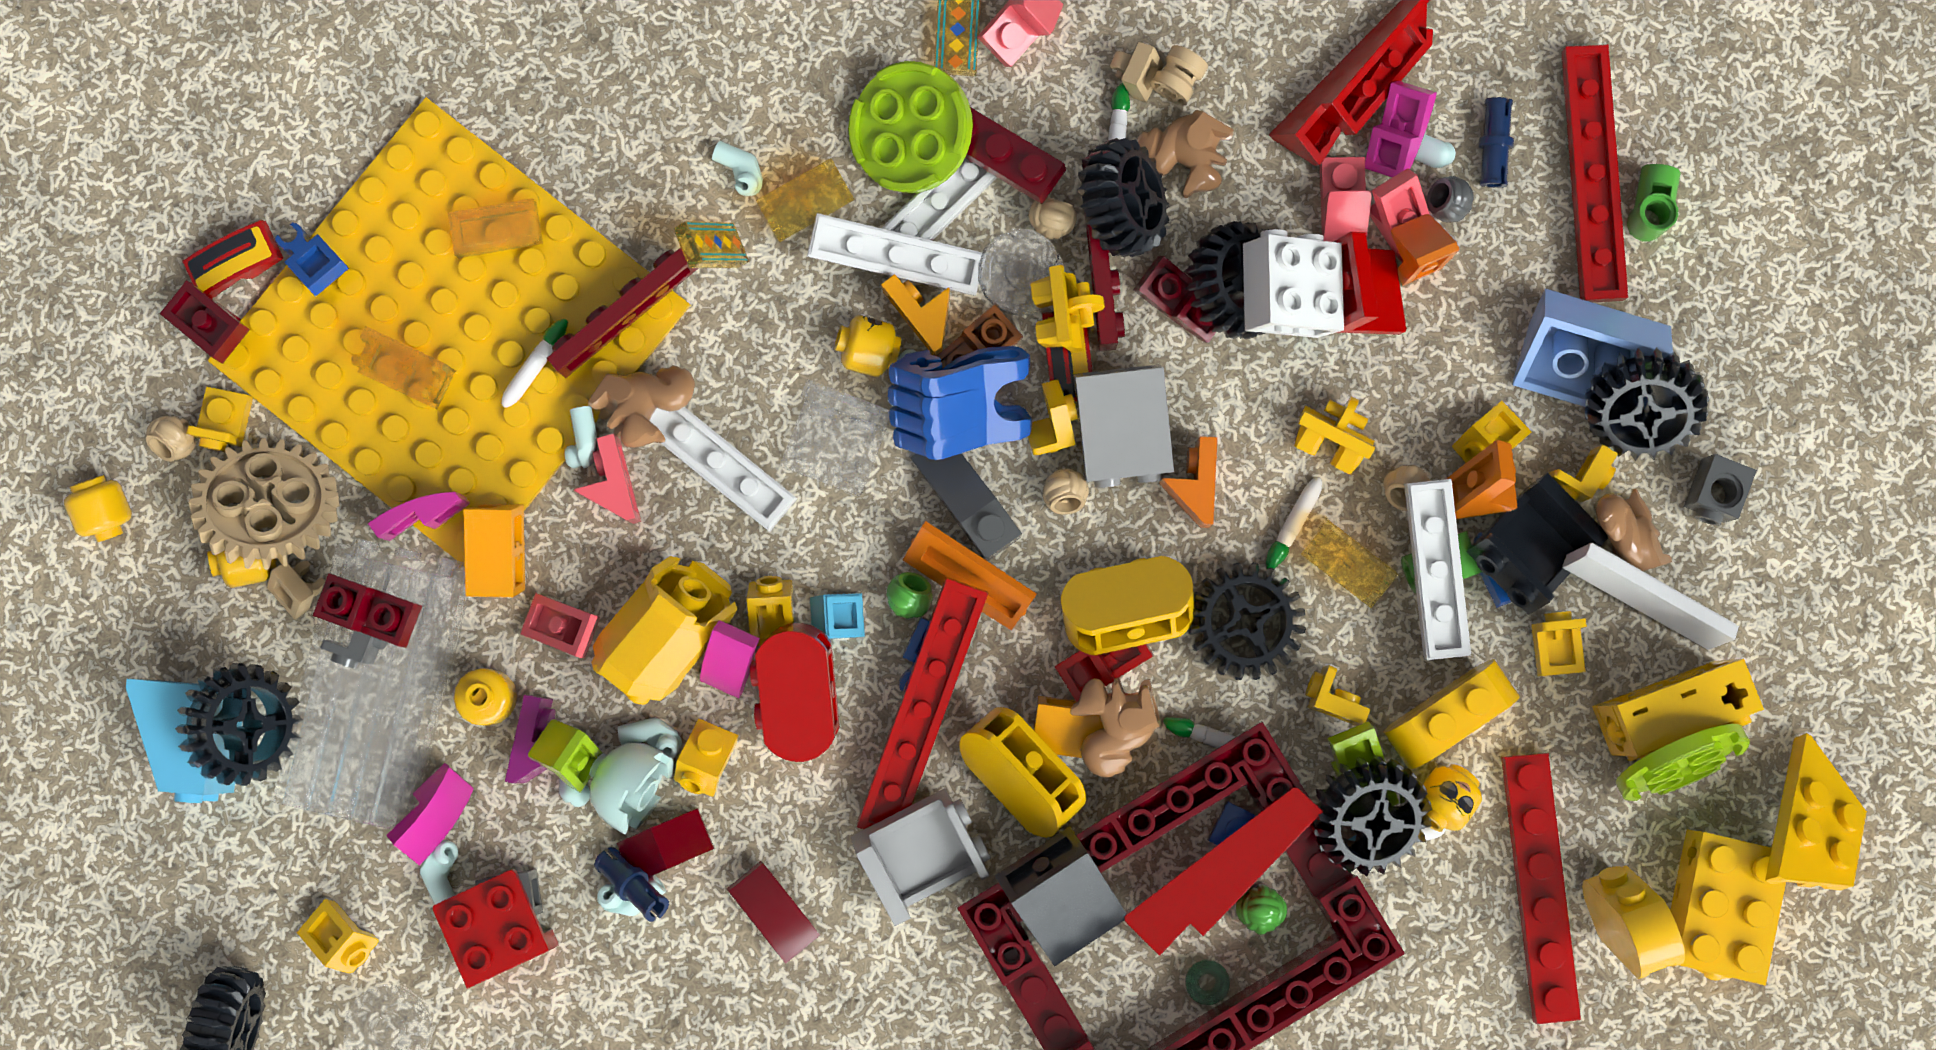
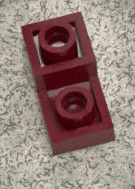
(1165, 290)
(367, 610)
(773, 912)

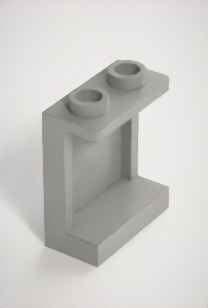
(1124, 424)
(919, 852)

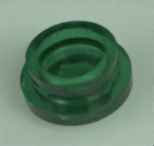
(1213, 995)

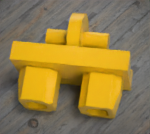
(1071, 305)
(1352, 444)

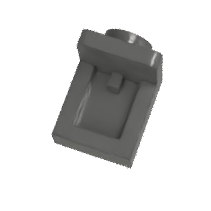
(360, 650)

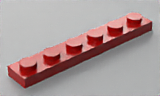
(1594, 173)
(924, 701)
(1540, 888)

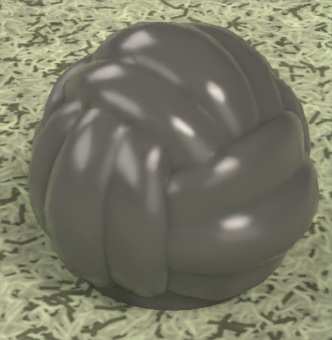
(1450, 199)

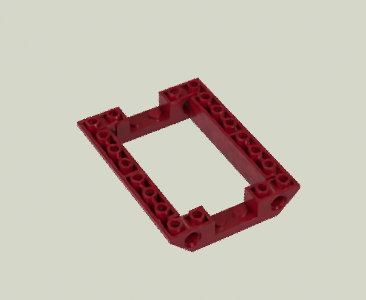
(1355, 951)

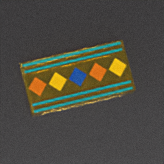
(957, 36)
(711, 245)

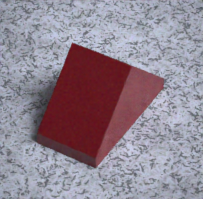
(667, 843)

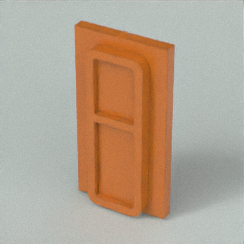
(942, 556)

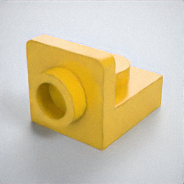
(222, 419)
(1495, 425)
(769, 605)
(1341, 705)
(336, 938)

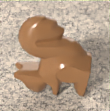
(1193, 144)
(633, 399)
(1631, 530)
(1126, 723)

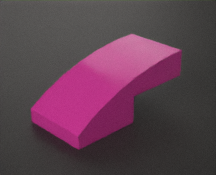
(1402, 129)
(430, 509)
(728, 659)
(439, 807)

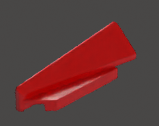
(1357, 83)
(1222, 875)

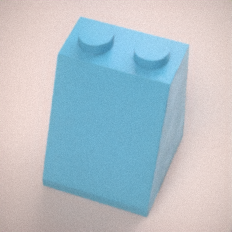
(157, 716)

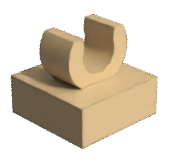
(1137, 70)
(291, 590)

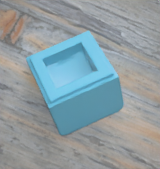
(838, 615)

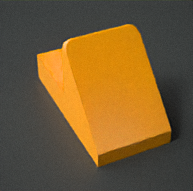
(926, 322)

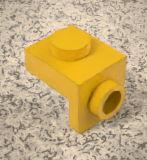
(1056, 431)
(1593, 475)
(1558, 644)
(704, 758)

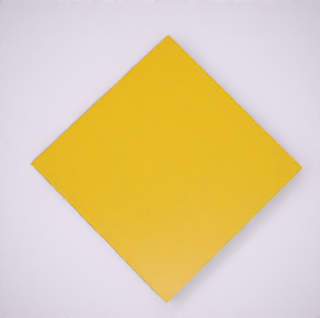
(466, 312)

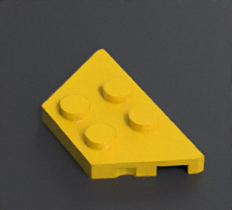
(1816, 823)

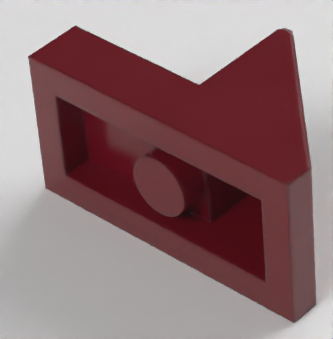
(205, 321)

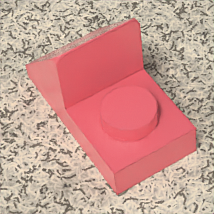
(1018, 27)
(1343, 197)
(1397, 203)
(617, 491)
(560, 625)

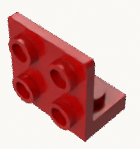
(1370, 288)
(492, 928)

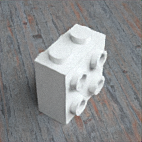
(1293, 285)

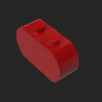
(796, 692)

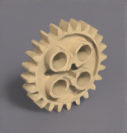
(237, 526)

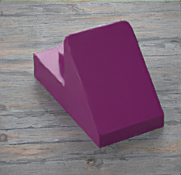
(532, 721)

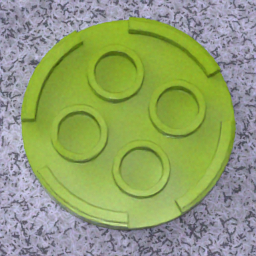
(910, 127)
(1682, 761)

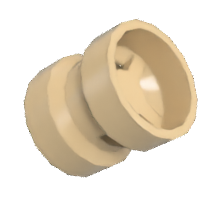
(1179, 75)

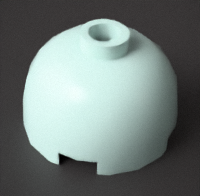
(627, 784)

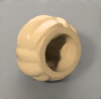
(1052, 218)
(169, 439)
(1395, 481)
(1065, 491)

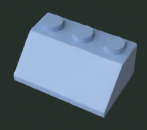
(1572, 341)

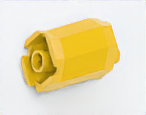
(662, 629)

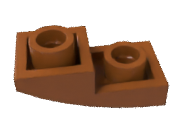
(987, 331)

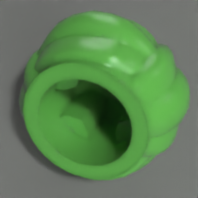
(909, 595)
(1261, 909)

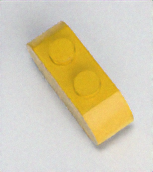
(1128, 605)
(1451, 714)
(1022, 772)
(1633, 921)

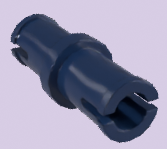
(1496, 142)
(631, 884)

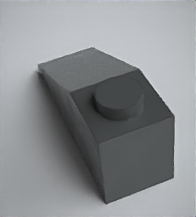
(970, 503)

